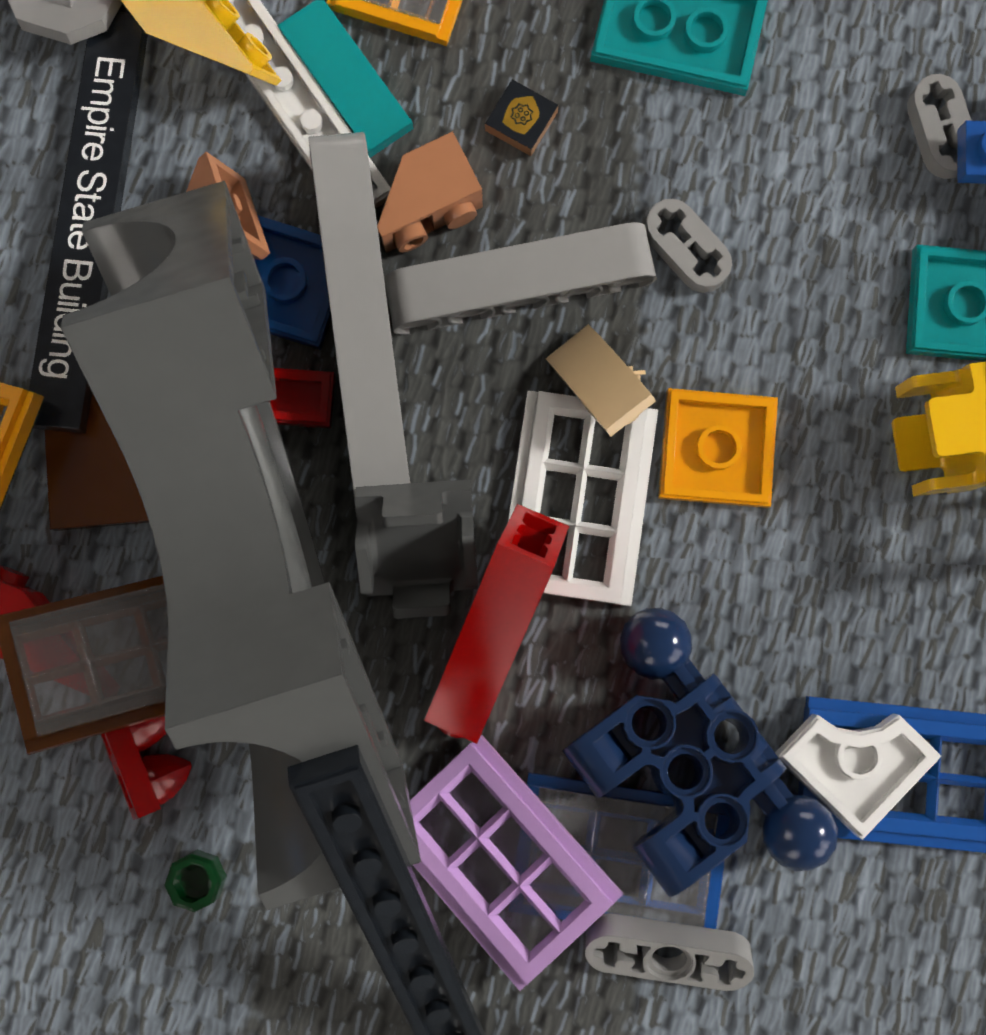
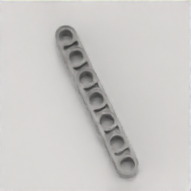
(359, 310)

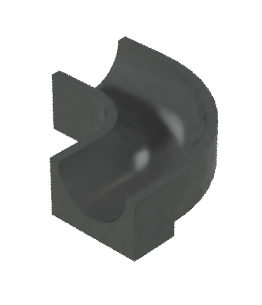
(251, 621)

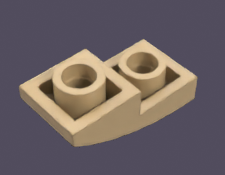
(600, 380)

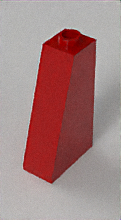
(496, 623)

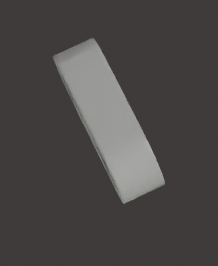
(934, 128)
(697, 237)

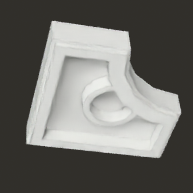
(858, 770)

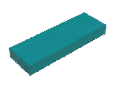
(346, 76)

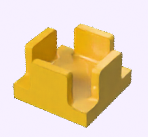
(950, 431)

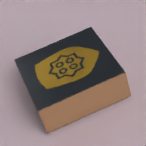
(521, 117)

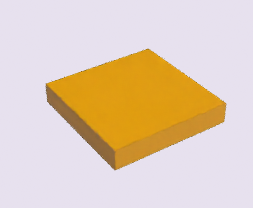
(718, 448)

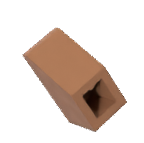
(429, 191)

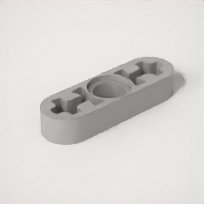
(711, 944)

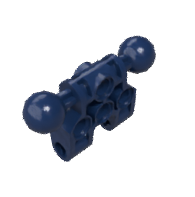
(680, 848)

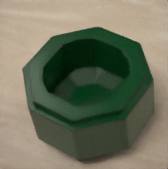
(195, 880)

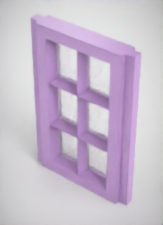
(506, 863)

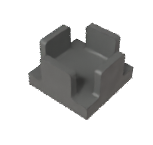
(416, 544)

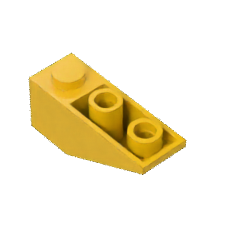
(206, 30)

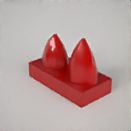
(146, 779)

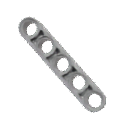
(518, 276)

